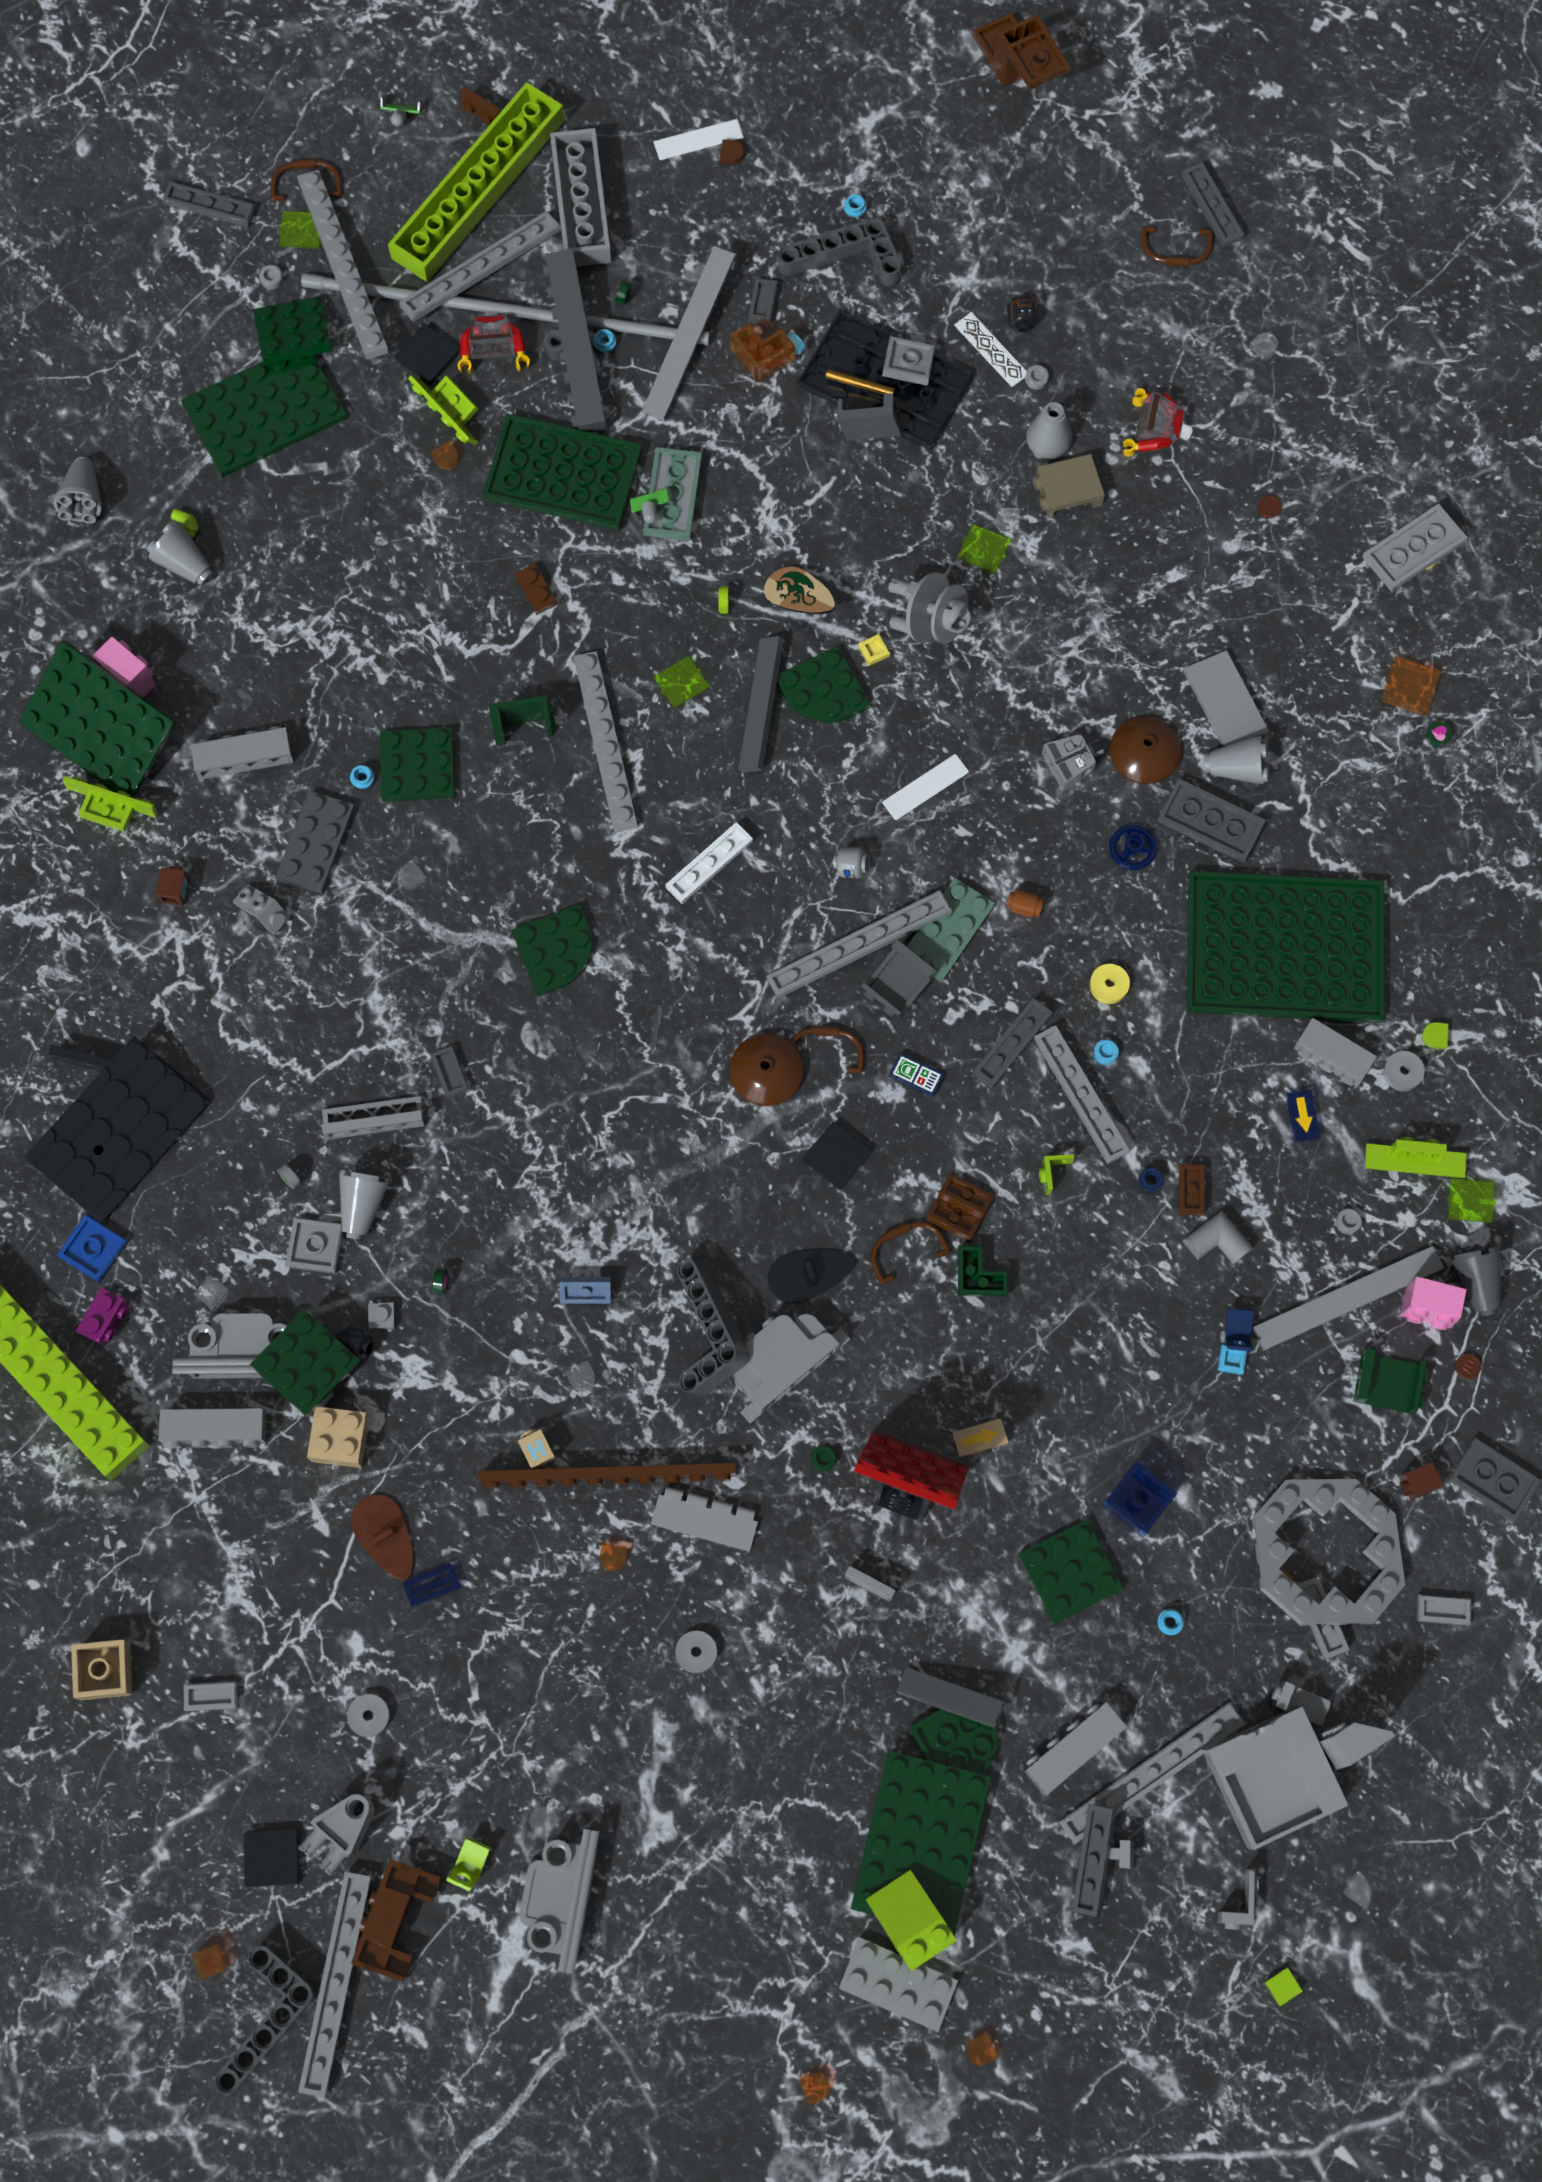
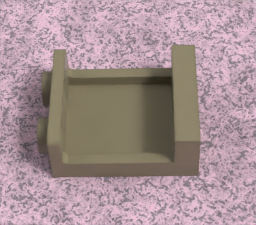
(1068, 484)

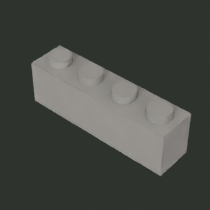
(241, 753)
(212, 1427)
(1074, 1749)

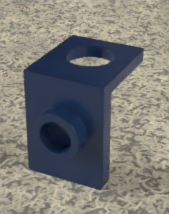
(1239, 1329)

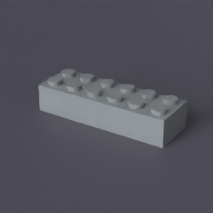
(581, 196)

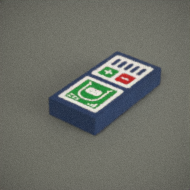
(916, 1075)

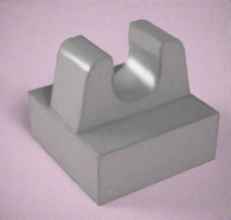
(1124, 1854)

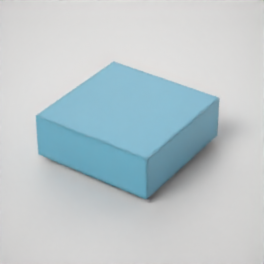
(1231, 1360)

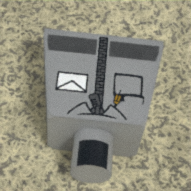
(1071, 759)

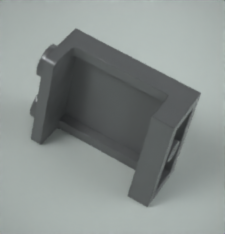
(869, 422)
(899, 980)

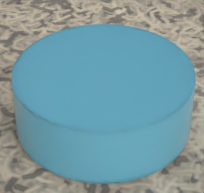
(799, 344)
(1106, 1052)

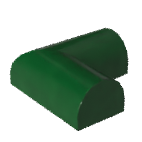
(975, 1280)

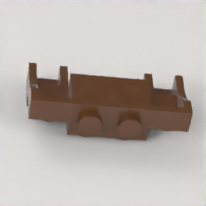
(385, 1920)

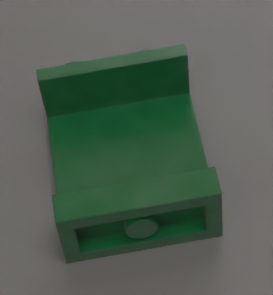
(520, 712)
(1390, 1383)

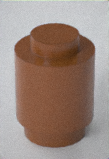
(1024, 903)

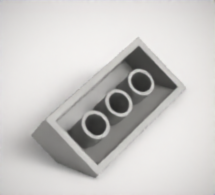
(1349, 1743)

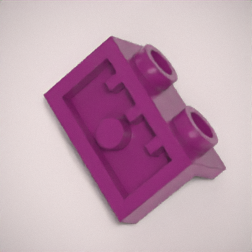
(103, 1317)

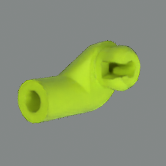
(188, 521)

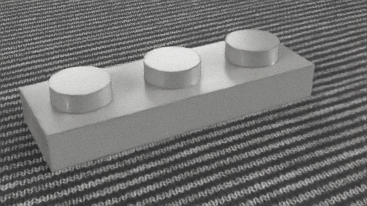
(1328, 1637)

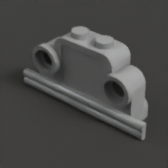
(228, 1345)
(782, 1358)
(558, 1897)

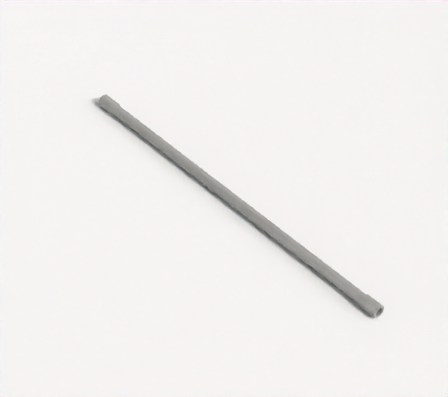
(321, 282)

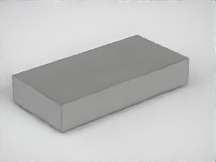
(869, 1583)
(1444, 1610)
(211, 1696)

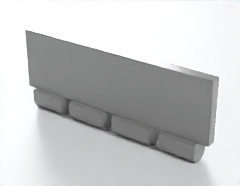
(706, 1523)

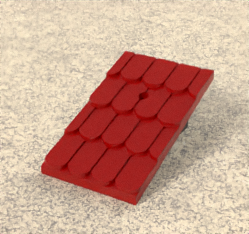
(910, 1476)

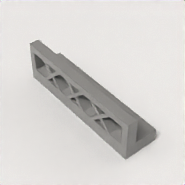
(373, 1123)

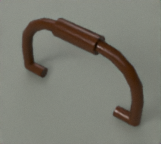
(305, 164)
(1174, 260)
(835, 1031)
(898, 1231)

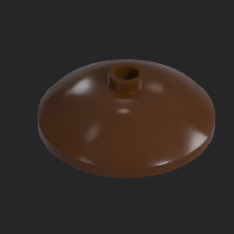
(1142, 762)
(771, 1085)

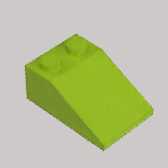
(911, 1920)

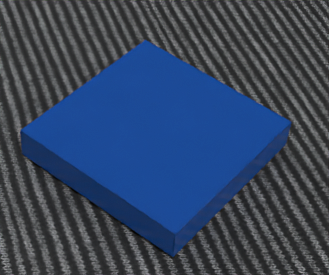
(92, 1248)

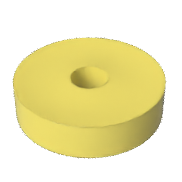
(1112, 973)

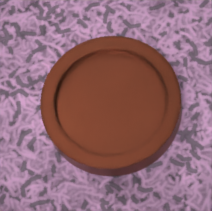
(1269, 506)
(1468, 1366)

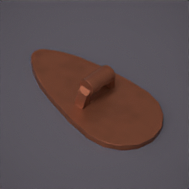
(384, 1534)

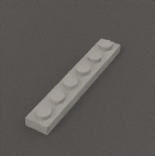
(1081, 1094)

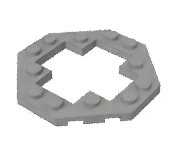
(1382, 1550)

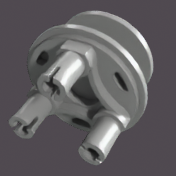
(932, 610)

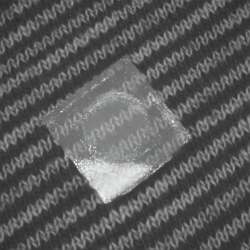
(212, 1293)

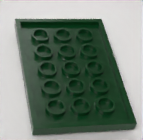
(262, 411)
(562, 472)
(97, 721)
(924, 1824)

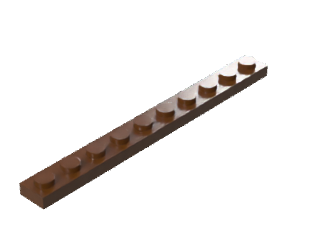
(596, 1475)

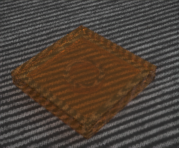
(1410, 686)

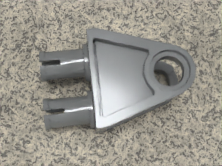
(342, 1829)

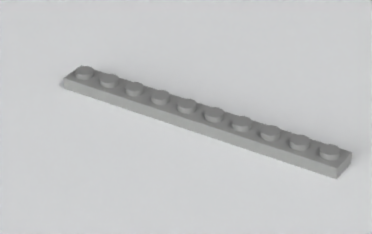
(342, 265)

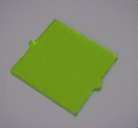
(298, 231)
(983, 549)
(681, 682)
(1471, 1200)

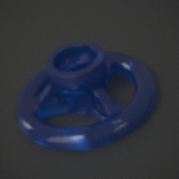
(1133, 838)

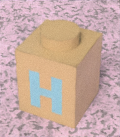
(536, 1449)

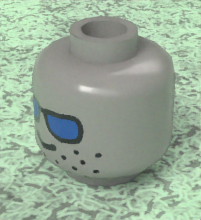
(851, 862)

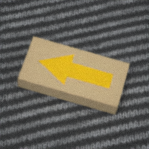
(980, 1438)

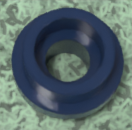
(1151, 1172)

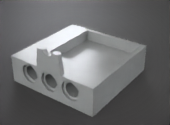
(1275, 1777)

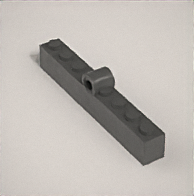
(573, 341)

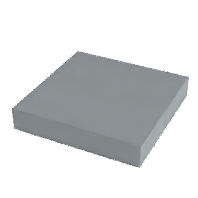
(908, 360)
(314, 1245)

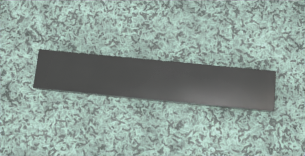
(761, 704)

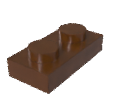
(479, 106)
(535, 589)
(1191, 1189)

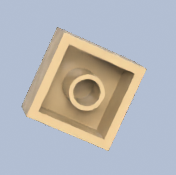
(338, 1437)
(101, 1670)

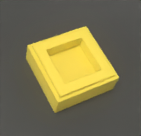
(874, 649)

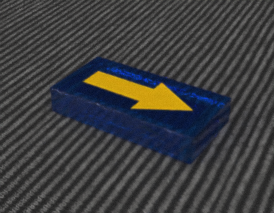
(1302, 1116)

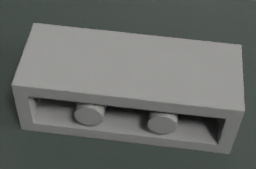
(1334, 1053)

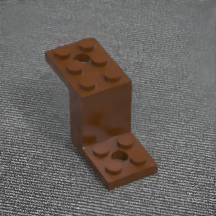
(1021, 51)

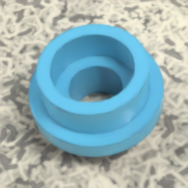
(855, 200)
(602, 335)
(362, 770)
(1176, 1616)

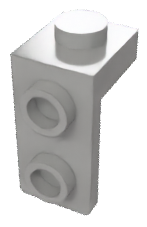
(262, 907)
(1288, 1695)
(1235, 1920)

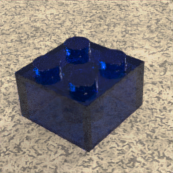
(1139, 1499)

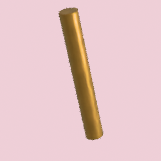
(858, 382)

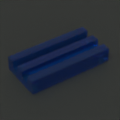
(448, 1568)

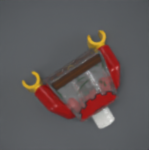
(491, 338)
(1158, 423)

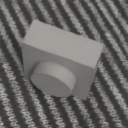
(381, 1316)

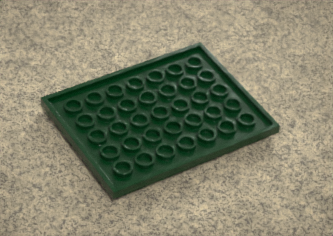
(1285, 947)

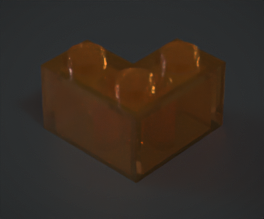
(759, 355)

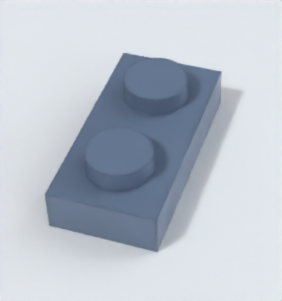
(585, 1290)

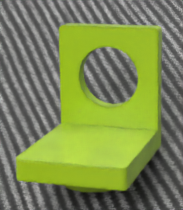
(1045, 1172)
(469, 1863)

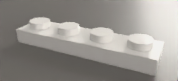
(709, 863)

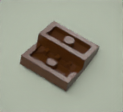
(959, 1207)

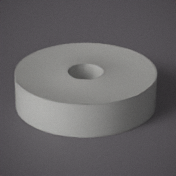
(1401, 1081)
(687, 1660)
(380, 1718)

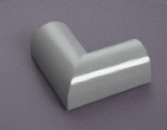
(1218, 1232)

